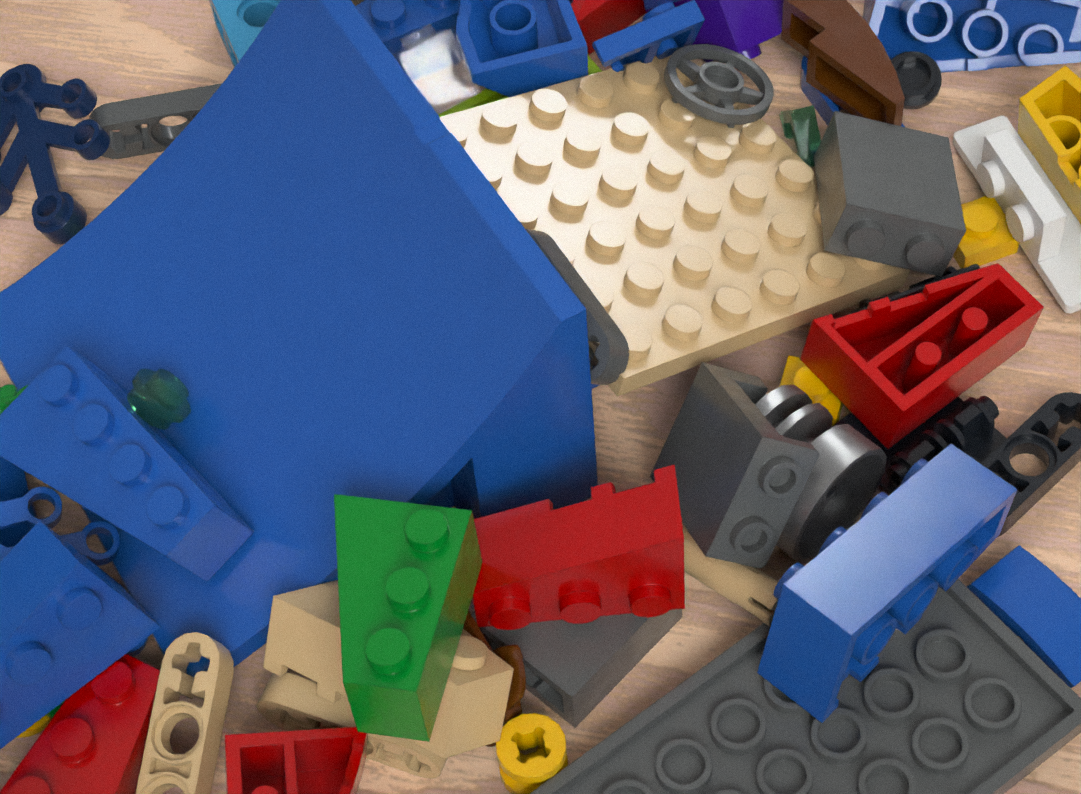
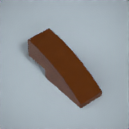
(844, 58)

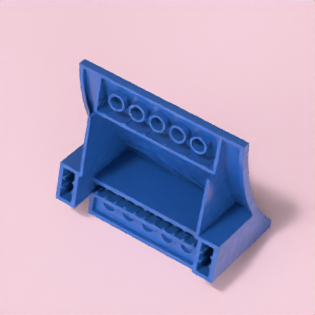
(333, 307)

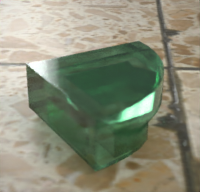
(803, 127)

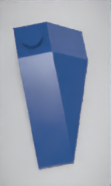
(979, 32)

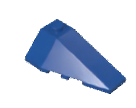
(520, 44)

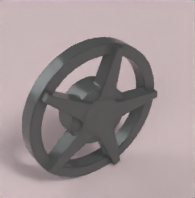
(718, 84)

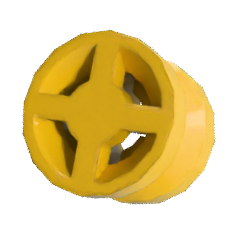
(527, 772)

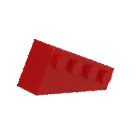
(94, 737)

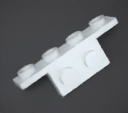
(1031, 204)

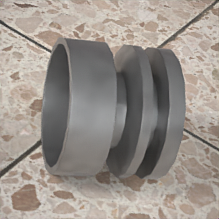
(842, 476)

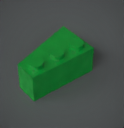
(401, 608)

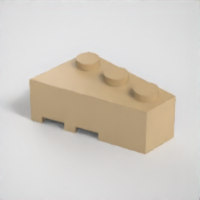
(308, 640)

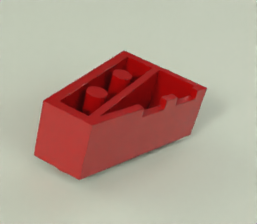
(921, 351)
(583, 558)
(295, 761)

